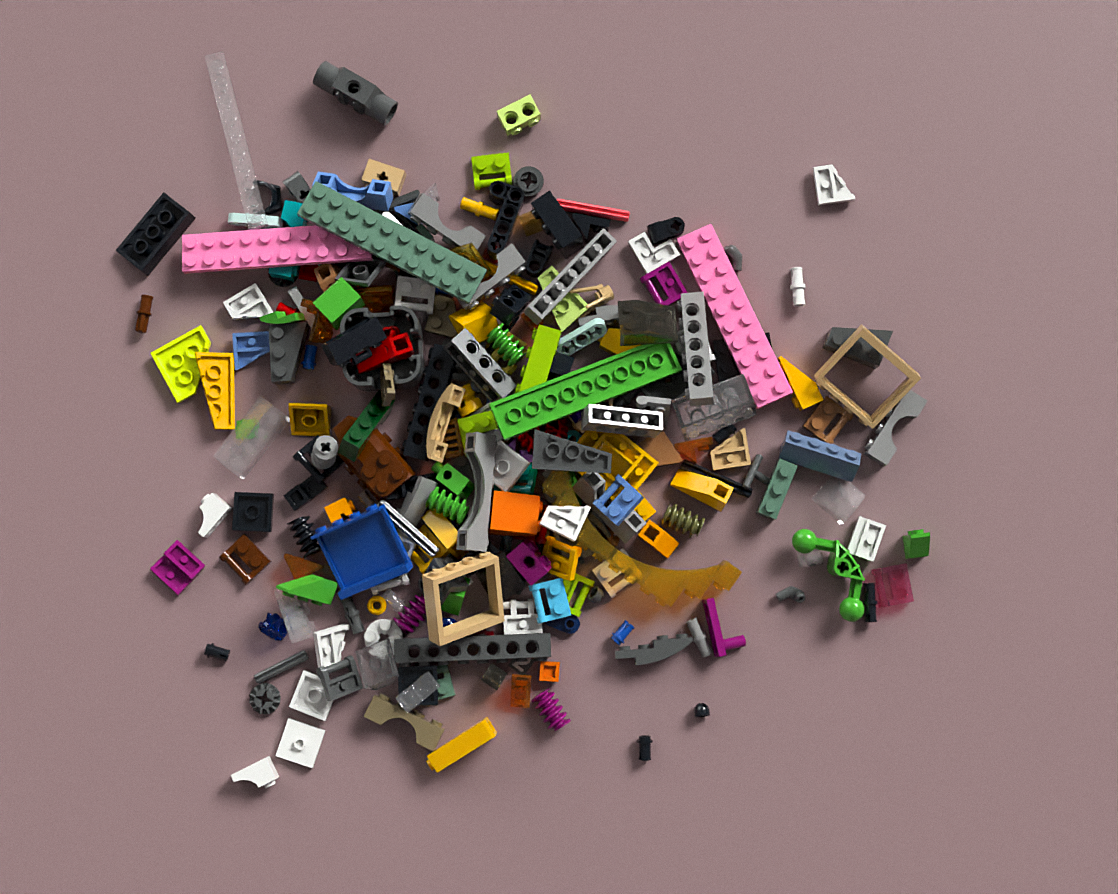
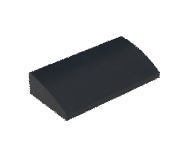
(155, 234)

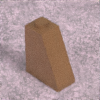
(661, 450)

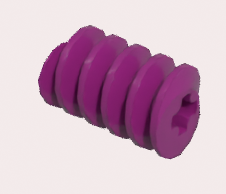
(412, 615)
(550, 710)

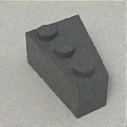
(286, 349)

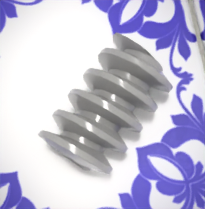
(324, 452)

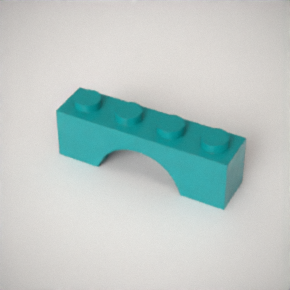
(290, 218)

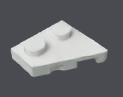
(829, 186)
(565, 520)

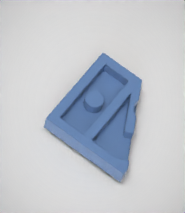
(249, 347)

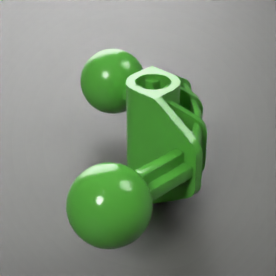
(851, 607)

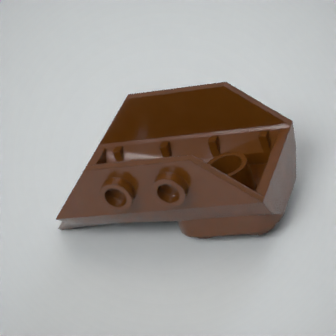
(379, 464)

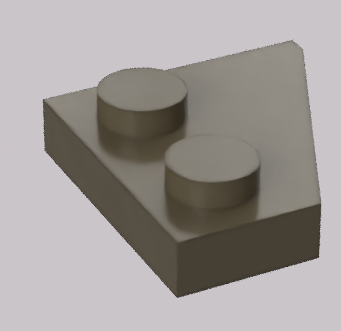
(387, 384)

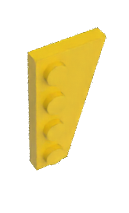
(218, 384)

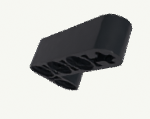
(503, 222)

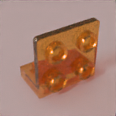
(321, 328)

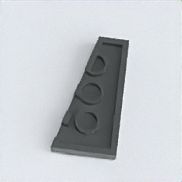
(565, 455)

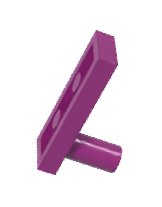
(719, 644)

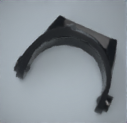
(275, 204)

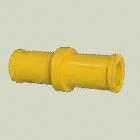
(479, 209)

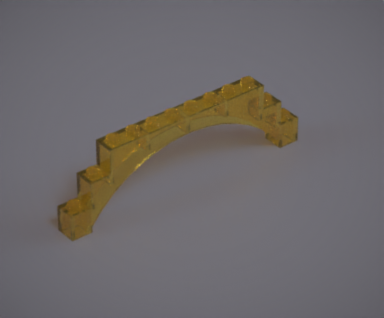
(660, 582)

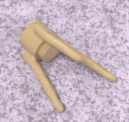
(602, 297)

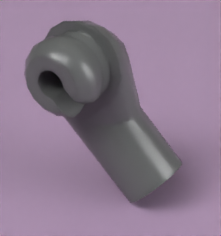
(736, 255)
(792, 593)

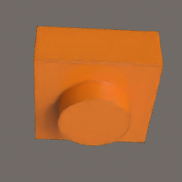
(549, 671)

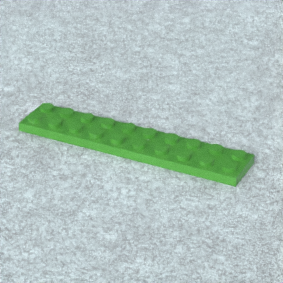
(583, 387)

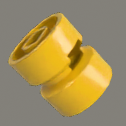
(469, 402)

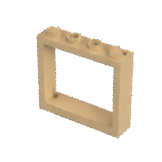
(850, 406)
(443, 635)

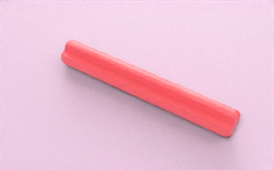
(594, 210)

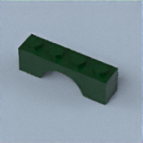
(362, 429)

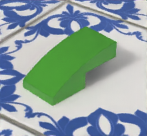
(280, 317)

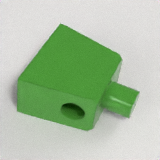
(457, 483)

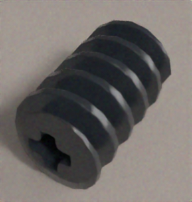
(304, 533)

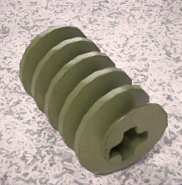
(683, 520)

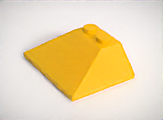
(627, 458)

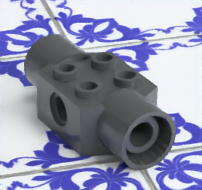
(356, 92)

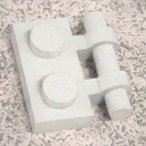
(523, 622)

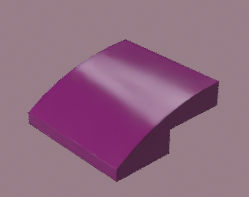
(177, 567)

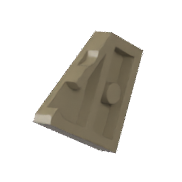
(439, 322)

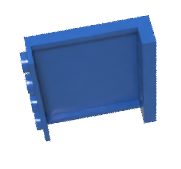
(363, 550)

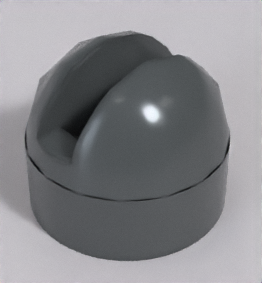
(595, 594)

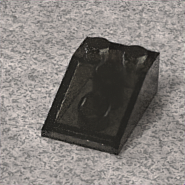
(646, 323)

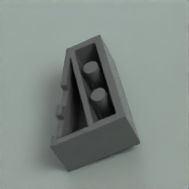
(861, 351)

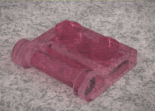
(898, 582)

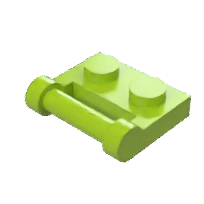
(491, 165)
(570, 587)

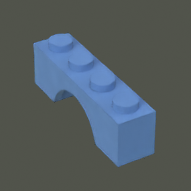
(375, 196)

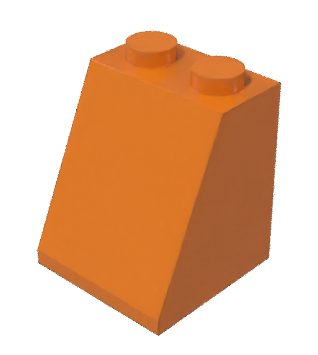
(514, 514)

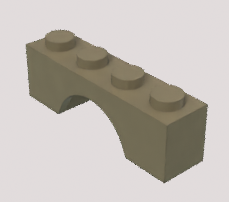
(427, 732)

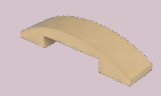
(439, 422)

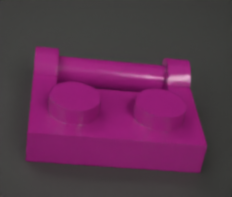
(668, 281)

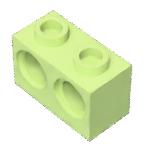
(516, 111)

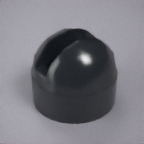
(701, 710)

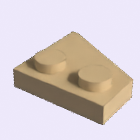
(731, 453)

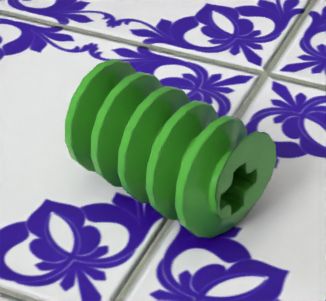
(505, 345)
(447, 505)

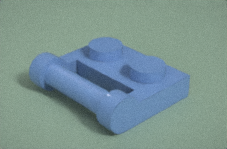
(622, 504)

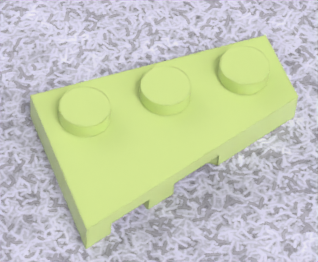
(569, 308)

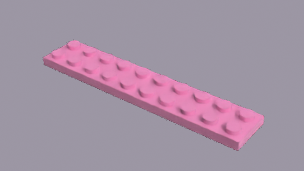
(266, 249)
(734, 316)

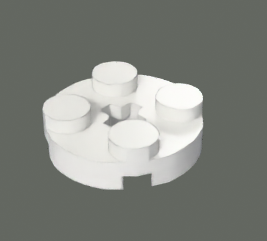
(383, 626)

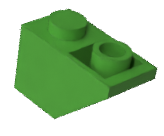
(916, 544)

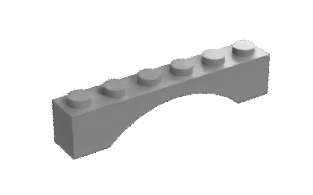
(480, 452)

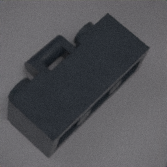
(361, 336)

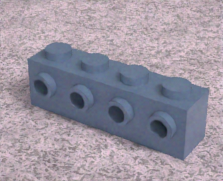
(820, 456)

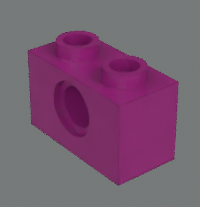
(530, 572)

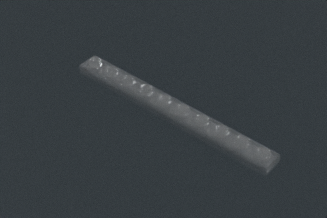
(236, 141)

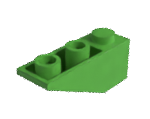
(311, 587)

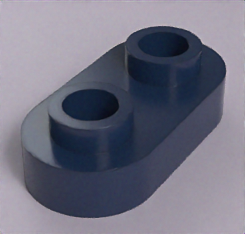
(560, 623)

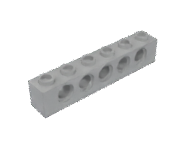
(570, 276)
(702, 394)

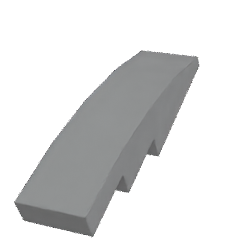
(415, 502)

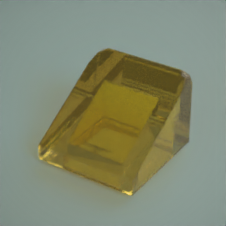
(530, 224)

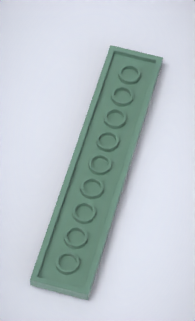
(392, 242)

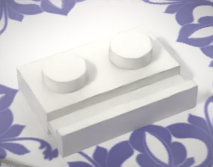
(866, 538)

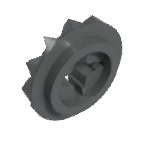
(535, 175)
(272, 693)

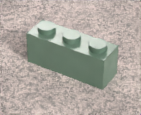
(776, 489)

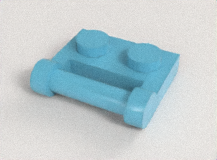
(556, 598)

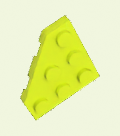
(178, 362)

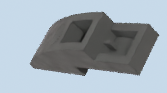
(661, 649)

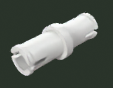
(797, 287)

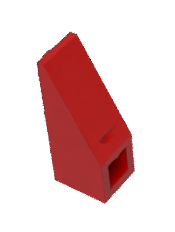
(391, 351)

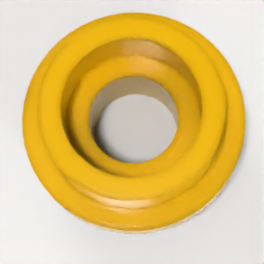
(370, 605)

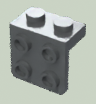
(454, 585)

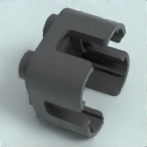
(406, 372)

